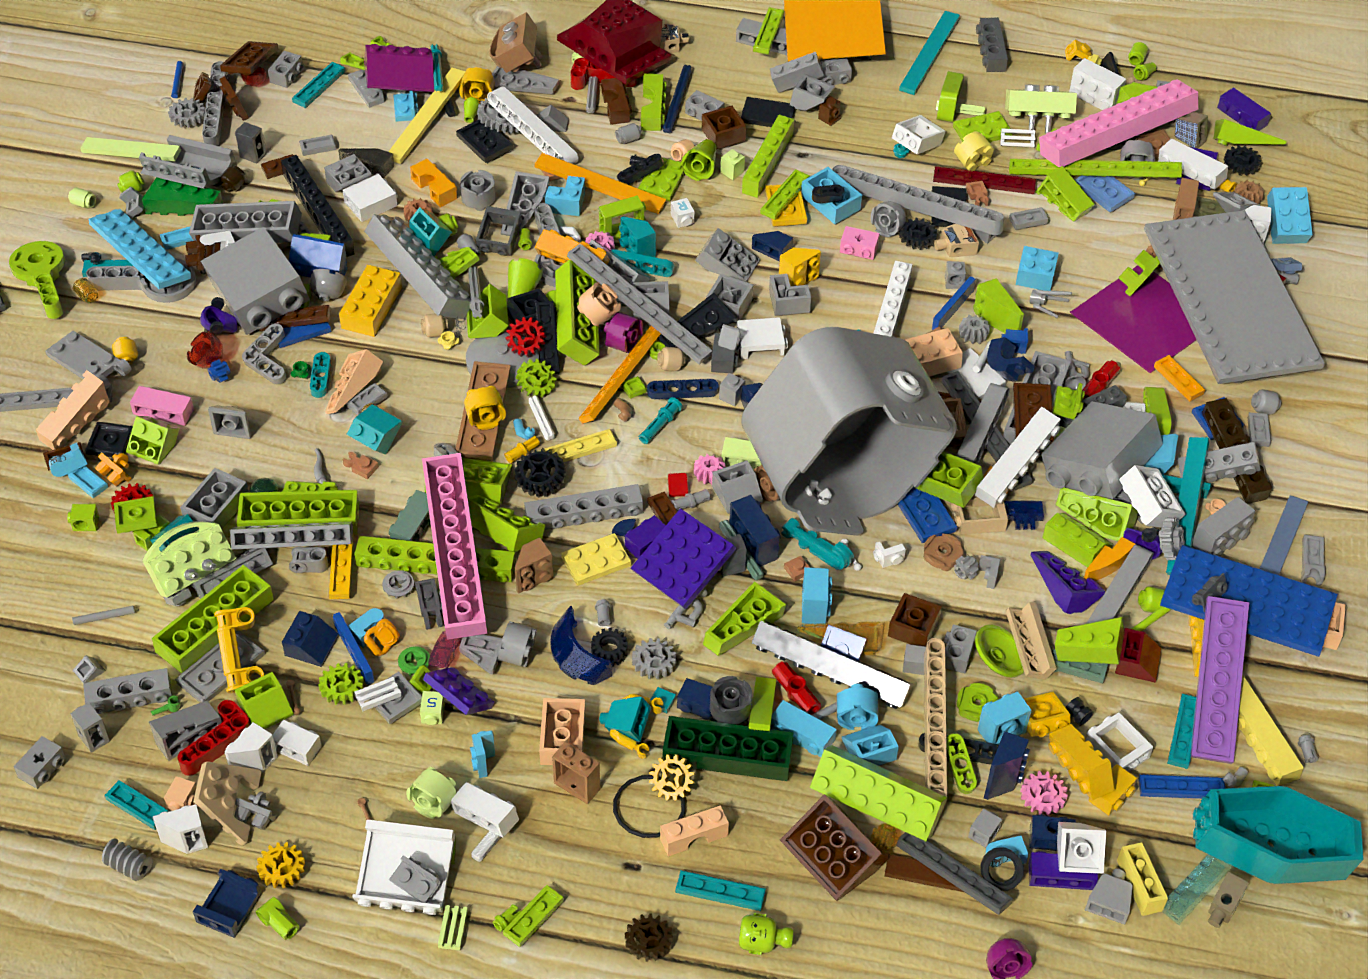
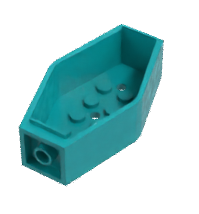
(1241, 821)

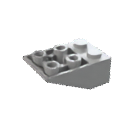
(727, 257)

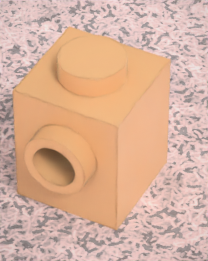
(180, 794)

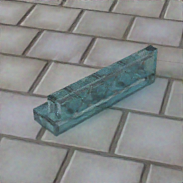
(1195, 888)

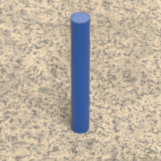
(177, 78)

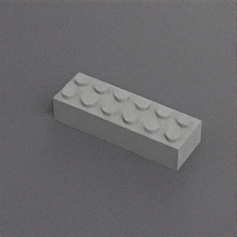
(241, 219)
(1047, 370)

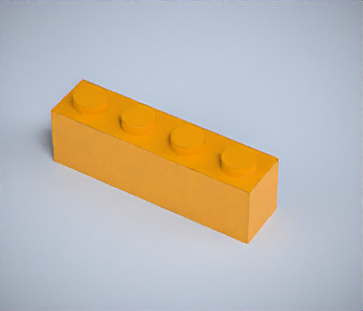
(556, 247)

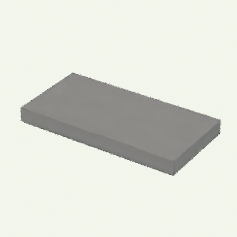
(207, 677)

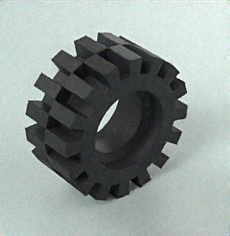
(610, 637)

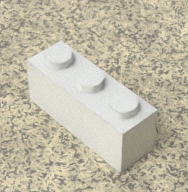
(485, 809)

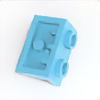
(405, 106)

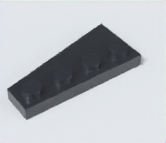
(704, 319)

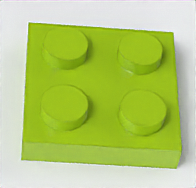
(135, 515)

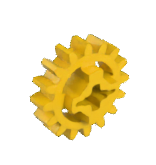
(664, 782)
(282, 866)

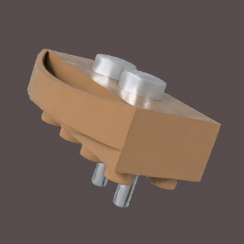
(515, 44)

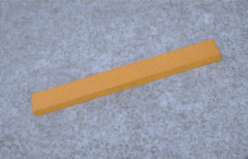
(599, 182)
(619, 375)

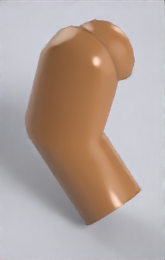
(625, 409)

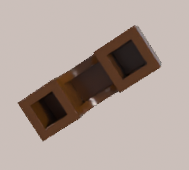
(617, 102)

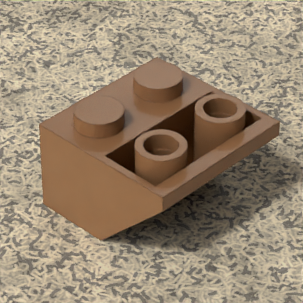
(533, 565)

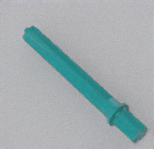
(437, 70)

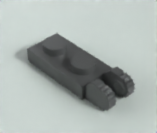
(429, 601)

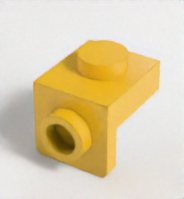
(1079, 49)

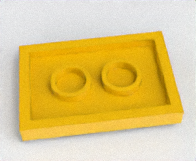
(793, 214)

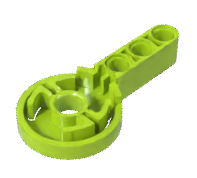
(39, 267)

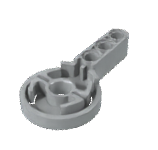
(545, 220)
(132, 279)

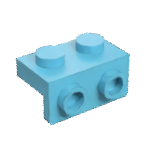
(482, 748)

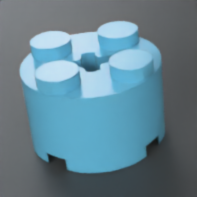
(857, 707)

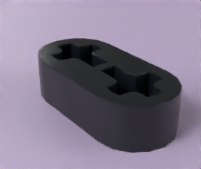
(828, 194)

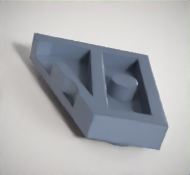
(1288, 265)

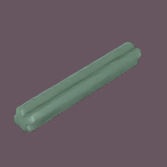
(751, 565)

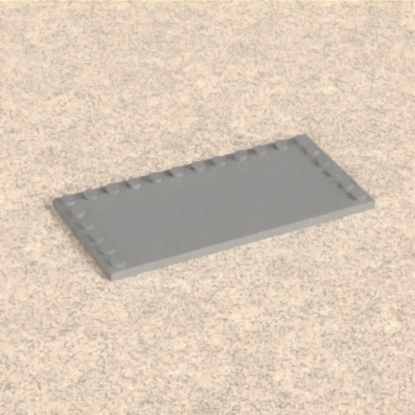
(1233, 297)

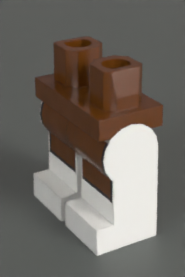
(205, 246)

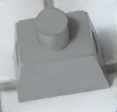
(1111, 897)

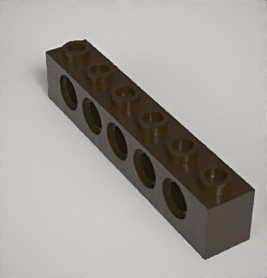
(1228, 433)

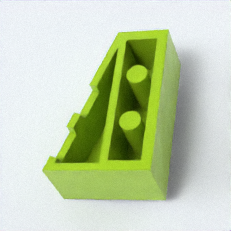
(1091, 642)

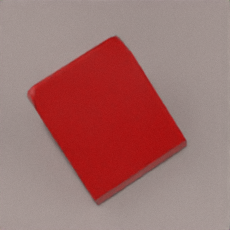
(677, 484)

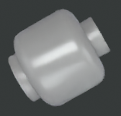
(1265, 402)

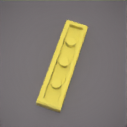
(584, 445)

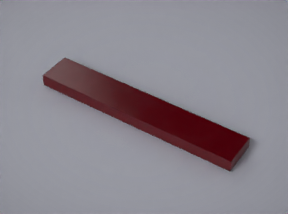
(990, 180)

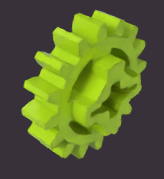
(537, 377)
(340, 683)

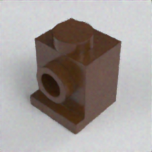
(829, 111)

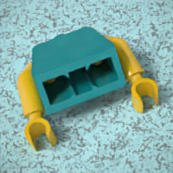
(628, 720)

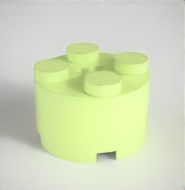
(431, 793)

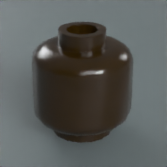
(232, 179)

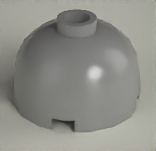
(888, 218)
(327, 285)

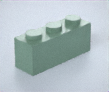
(412, 520)

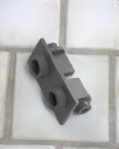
(1214, 587)

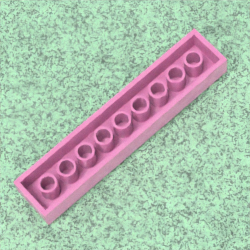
(1118, 123)
(454, 546)

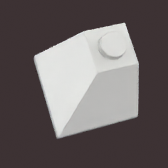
(1080, 848)

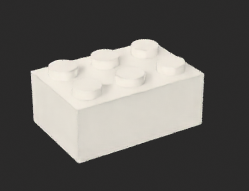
(1096, 84)
(1151, 495)

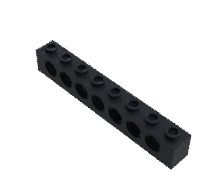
(315, 202)

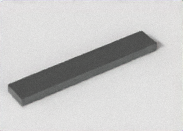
(955, 873)

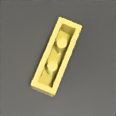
(1141, 874)

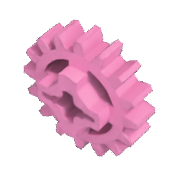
(1046, 791)

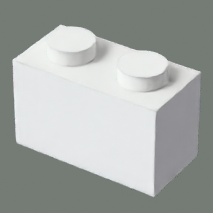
(296, 742)

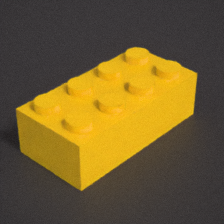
(370, 300)

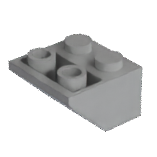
(345, 173)
(656, 292)
(735, 483)

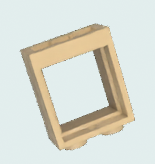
(975, 526)

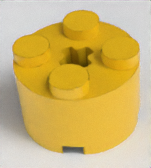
(476, 83)
(484, 407)

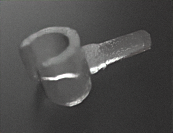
(459, 325)

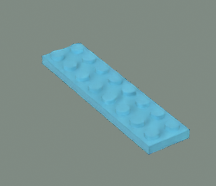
(139, 248)

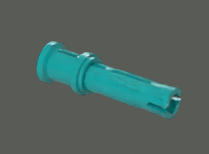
(664, 415)

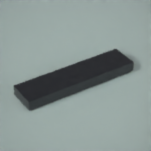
(546, 317)

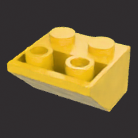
(800, 265)

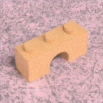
(679, 833)

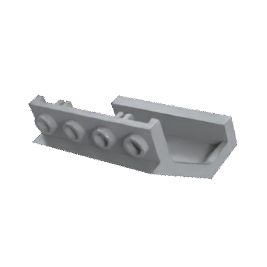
(196, 164)

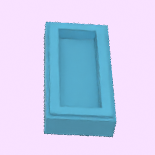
(176, 238)
(88, 481)

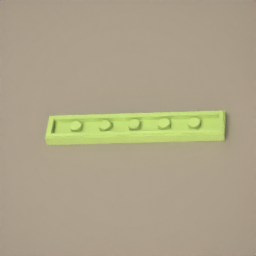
(129, 148)

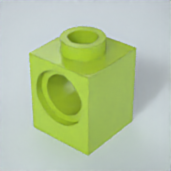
(83, 517)

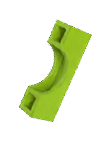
(652, 114)

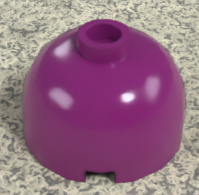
(1008, 959)

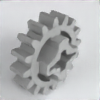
(186, 112)
(1171, 538)
(653, 658)

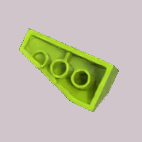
(1232, 133)
(1100, 514)

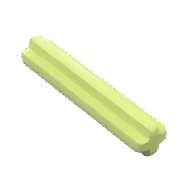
(967, 109)

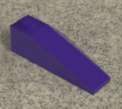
(1066, 586)

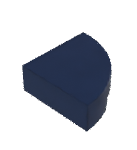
(623, 527)

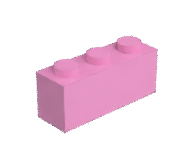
(162, 405)

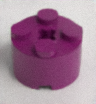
(623, 332)

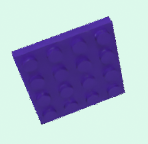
(683, 558)

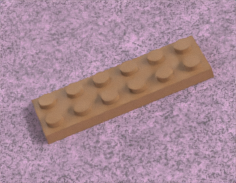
(472, 441)

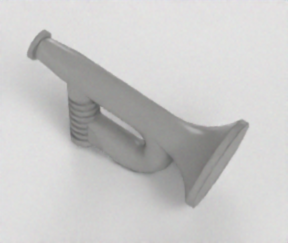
(1075, 377)
(690, 621)

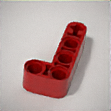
(583, 69)
(194, 756)

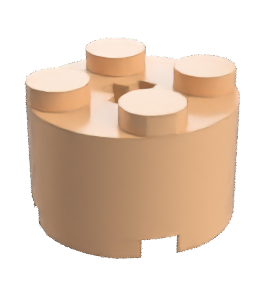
(599, 303)

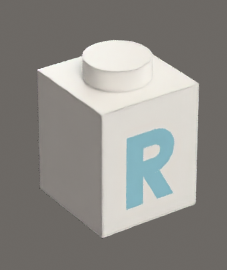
(682, 212)

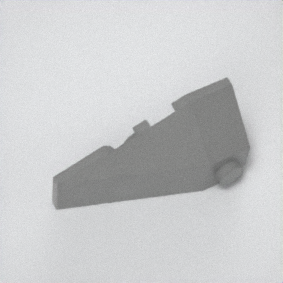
(524, 196)
(622, 267)

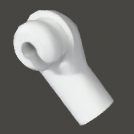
(570, 231)

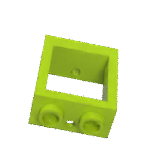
(618, 208)

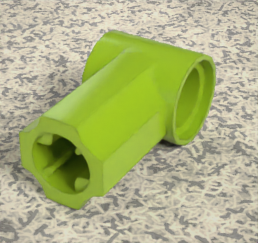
(274, 914)

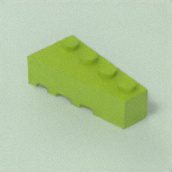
(743, 619)

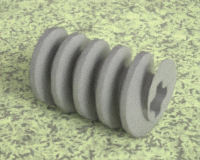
(126, 860)

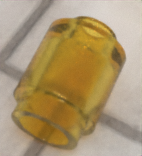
(85, 290)

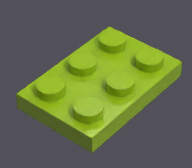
(987, 124)
(664, 180)

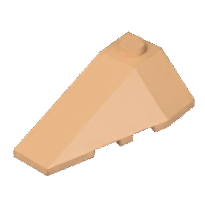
(356, 374)

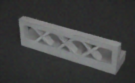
(254, 559)

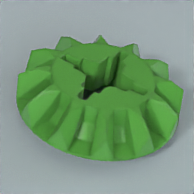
(405, 659)

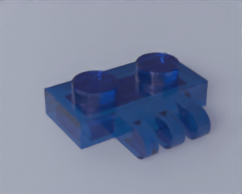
(1024, 513)

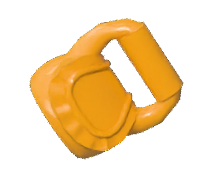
(385, 633)

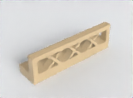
(1036, 641)

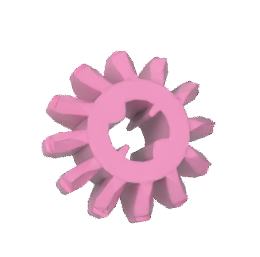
(602, 238)
(705, 466)

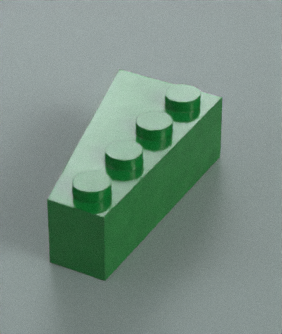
(178, 198)

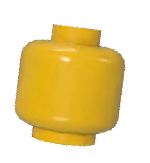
(125, 349)

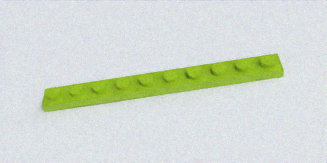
(1099, 168)

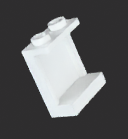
(761, 335)

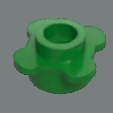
(300, 369)

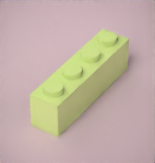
(737, 451)

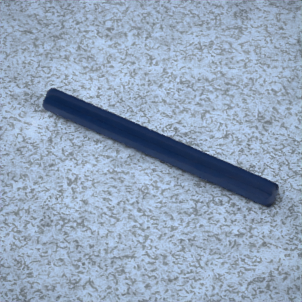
(677, 99)

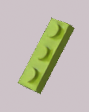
(533, 916)

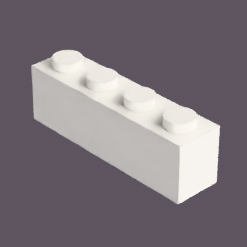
(1194, 164)

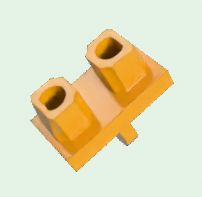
(118, 474)

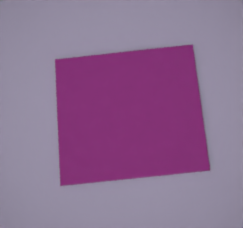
(1139, 325)

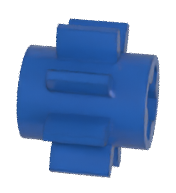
(219, 371)

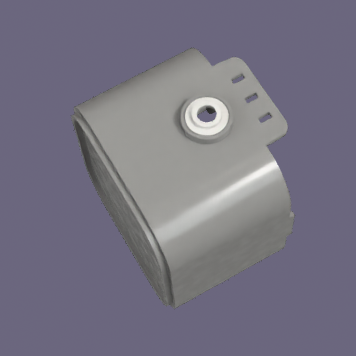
(847, 427)

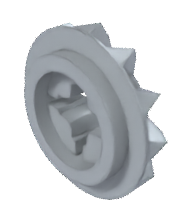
(403, 578)

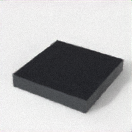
(108, 439)

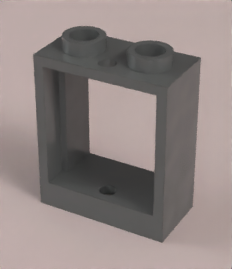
(500, 216)

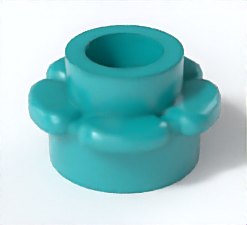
(900, 151)

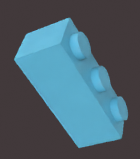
(807, 730)

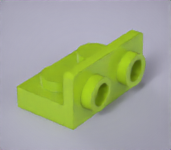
(1068, 401)

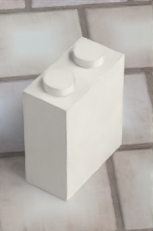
(370, 197)

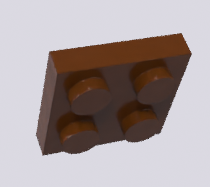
(232, 98)

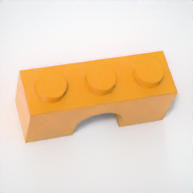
(441, 188)

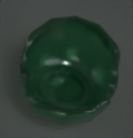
(264, 485)

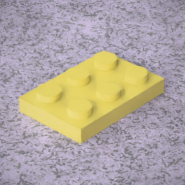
(596, 559)

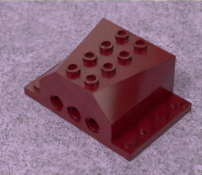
(619, 39)

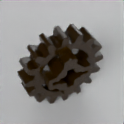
(647, 935)

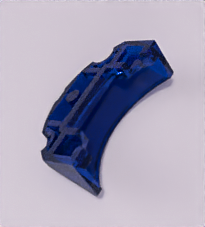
(572, 657)

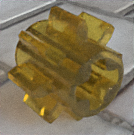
(885, 836)

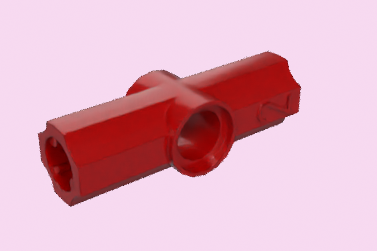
(1101, 378)
(796, 688)

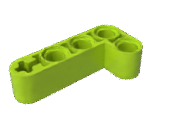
(949, 96)
(1156, 403)

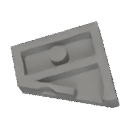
(482, 650)

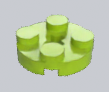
(967, 696)

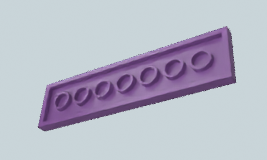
(1219, 680)

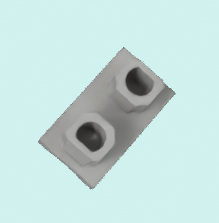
(245, 808)

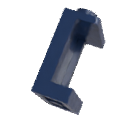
(228, 903)

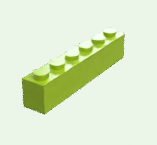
(767, 156)

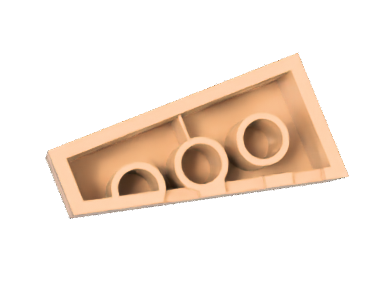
(74, 412)

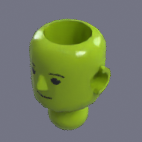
(761, 933)

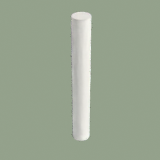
(981, 360)

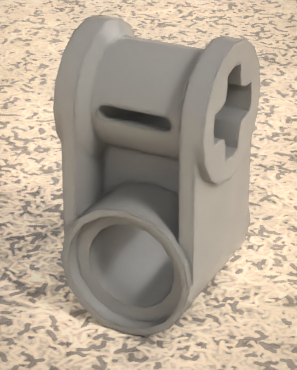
(310, 559)

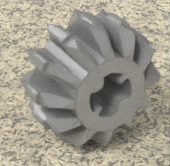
(974, 329)

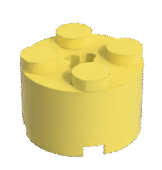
(974, 151)

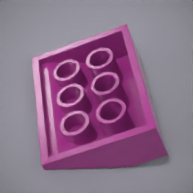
(399, 68)

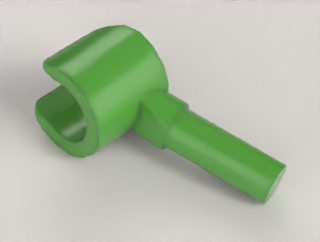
(171, 706)

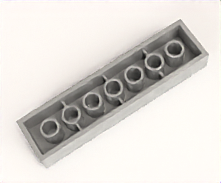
(419, 266)

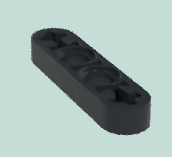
(976, 745)

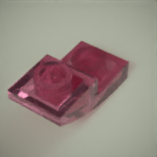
(443, 651)

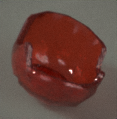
(255, 78)

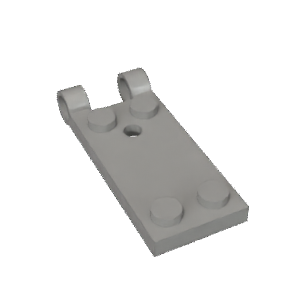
(80, 354)

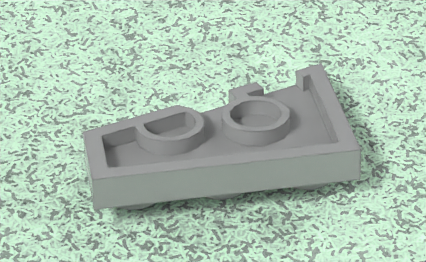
(371, 96)

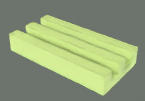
(455, 911)

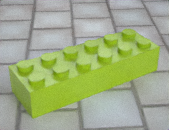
(575, 332)
(298, 508)
(196, 629)
(878, 792)

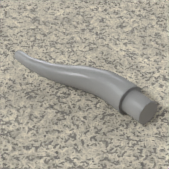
(318, 473)

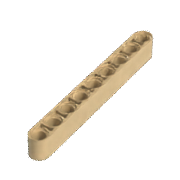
(935, 715)

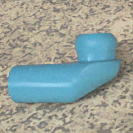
(521, 431)

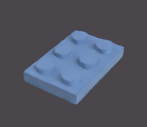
(1105, 191)

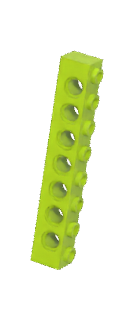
(420, 558)

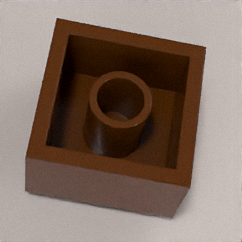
(724, 127)
(914, 620)

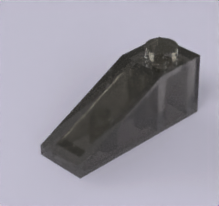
(374, 159)

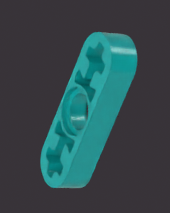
(316, 368)

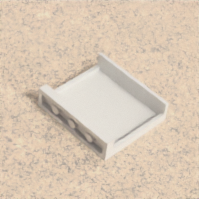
(381, 856)

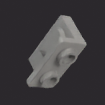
(415, 880)

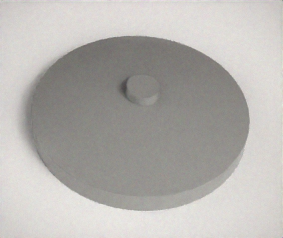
(496, 351)

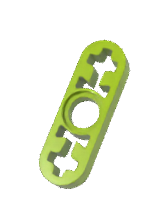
(950, 750)

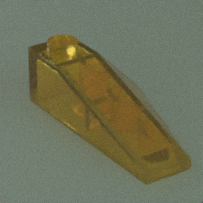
(870, 630)

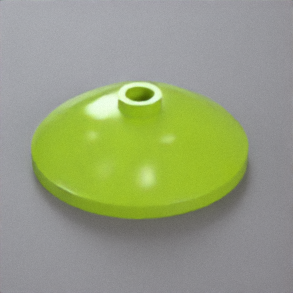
(998, 651)

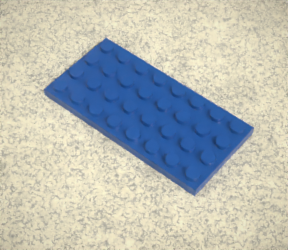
(1278, 606)

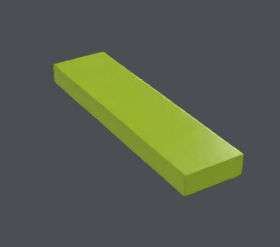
(768, 30)
(784, 195)
(762, 704)

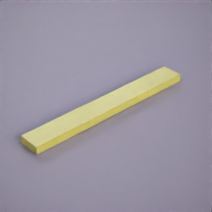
(426, 116)

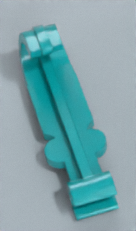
(836, 556)

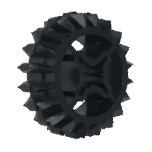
(540, 482)

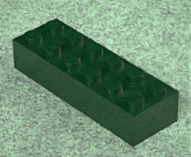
(729, 748)

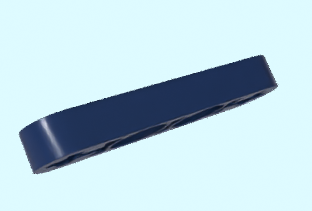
(682, 386)

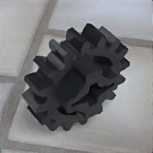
(1242, 160)
(918, 233)

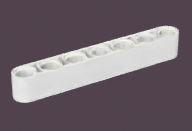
(531, 125)

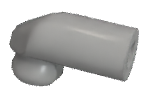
(1235, 780)

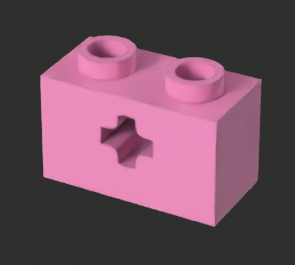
(859, 242)

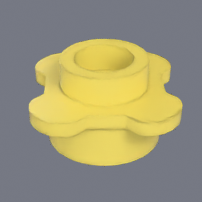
(448, 340)

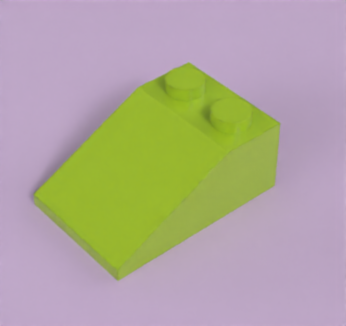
(997, 306)

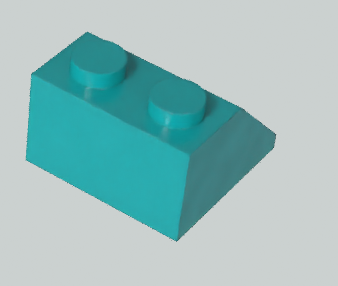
(375, 428)

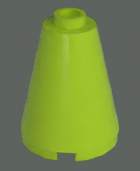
(700, 160)
(522, 276)

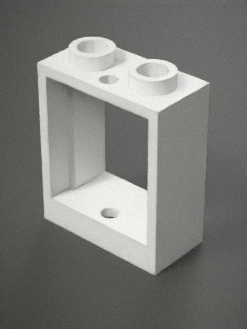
(930, 137)
(1133, 759)

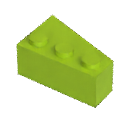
(1066, 194)

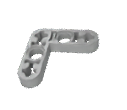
(261, 353)

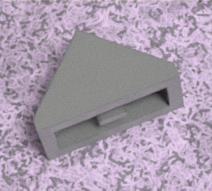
(553, 119)

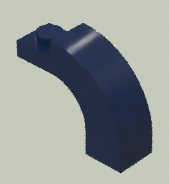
(1001, 360)

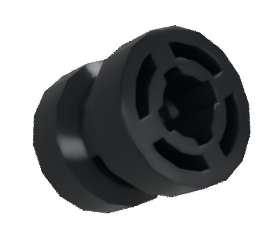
(1079, 711)

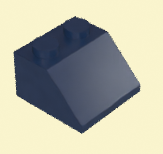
(309, 639)

